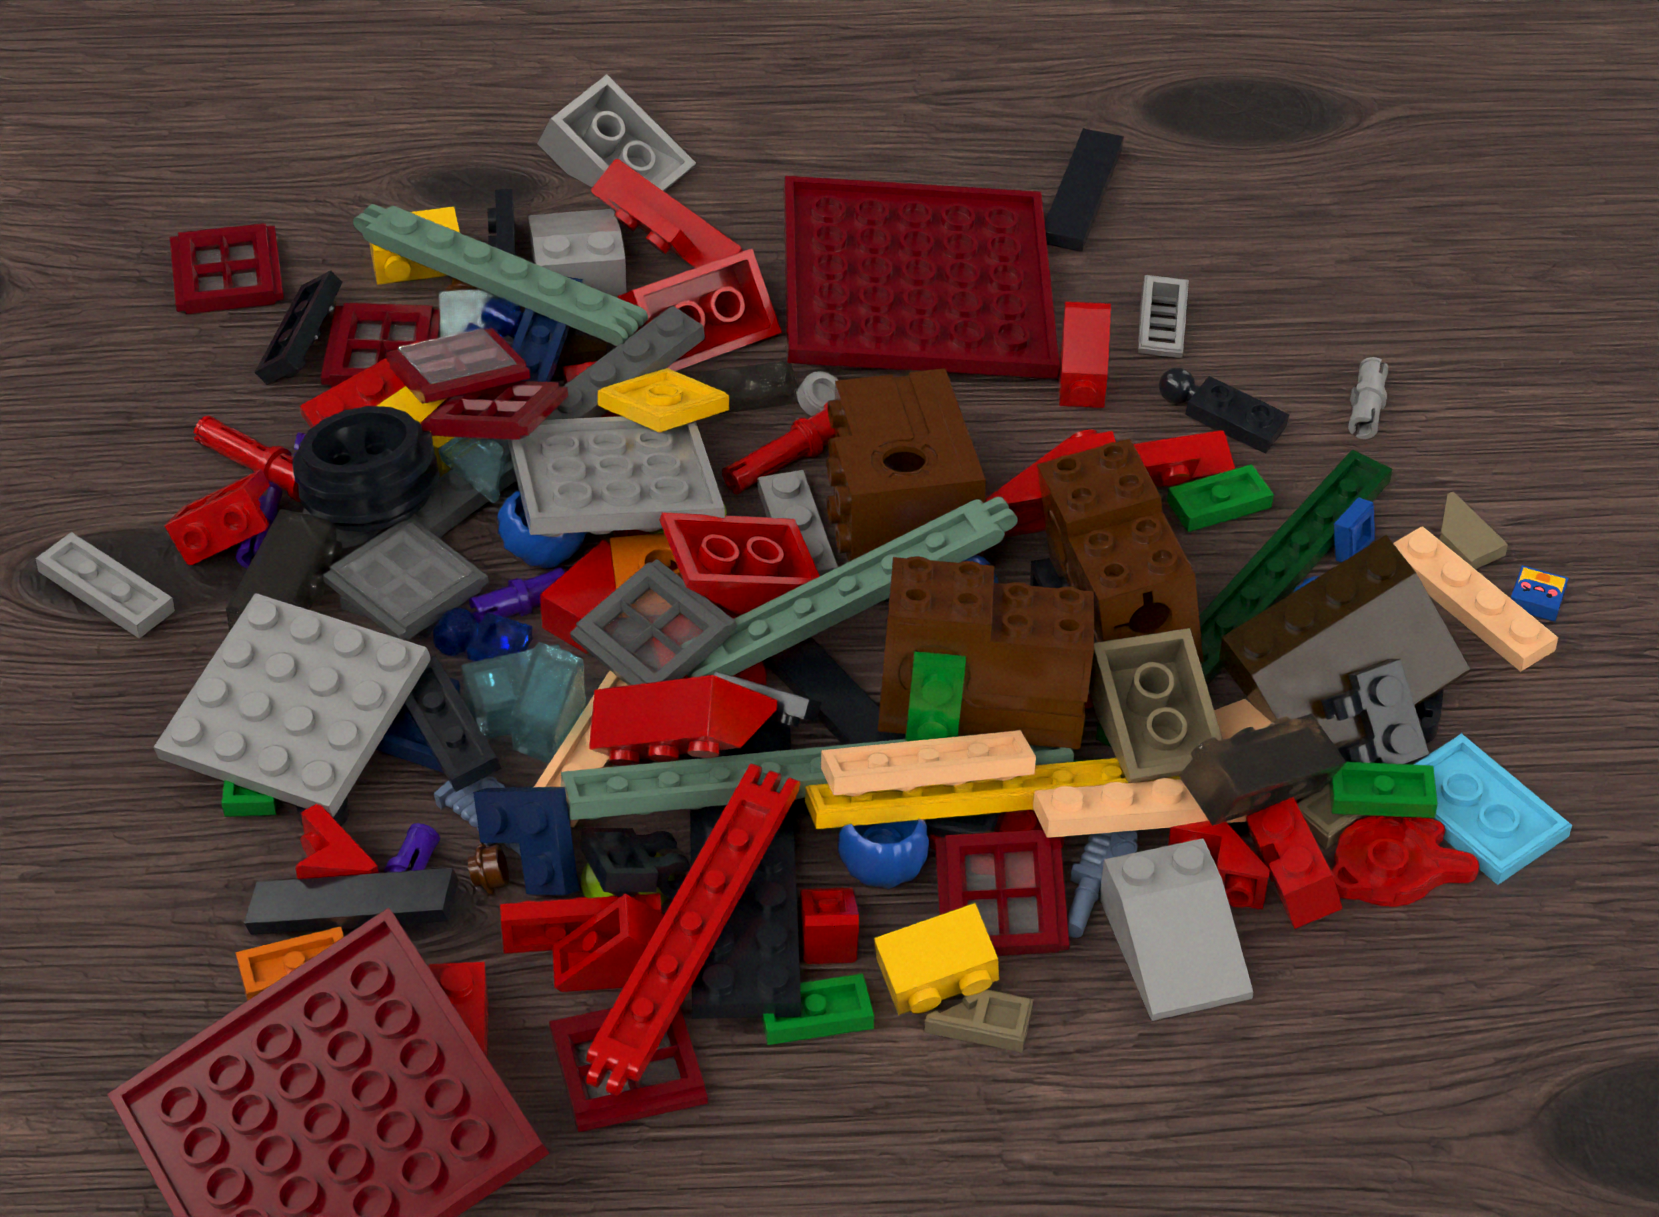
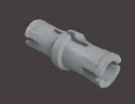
(1368, 398)

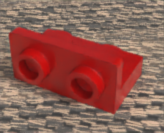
(219, 519)

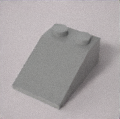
(610, 126)
(581, 247)
(1175, 928)

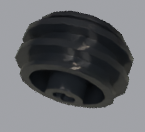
(366, 468)

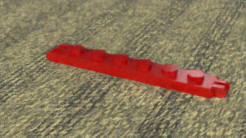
(689, 929)

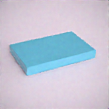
(1491, 810)

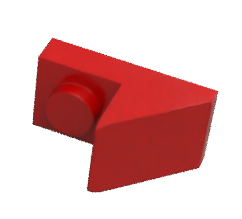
(330, 848)
(829, 925)

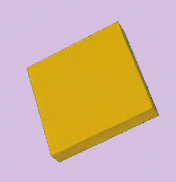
(663, 400)

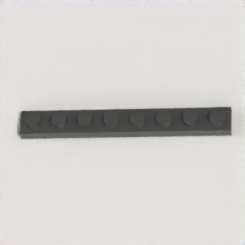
(644, 352)

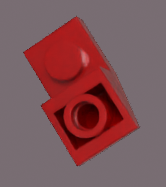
(1241, 869)

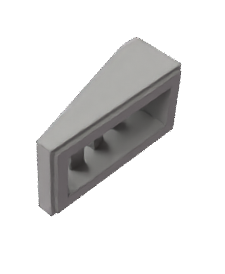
(1165, 291)

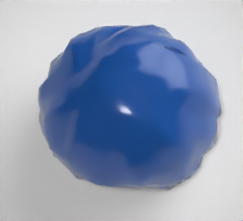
(533, 549)
(884, 852)

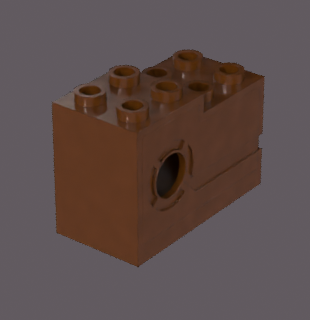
(897, 458)
(1115, 541)
(1021, 644)

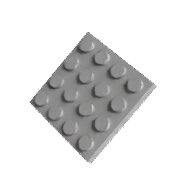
(611, 475)
(293, 704)

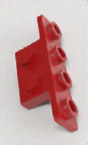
(661, 217)
(1186, 458)

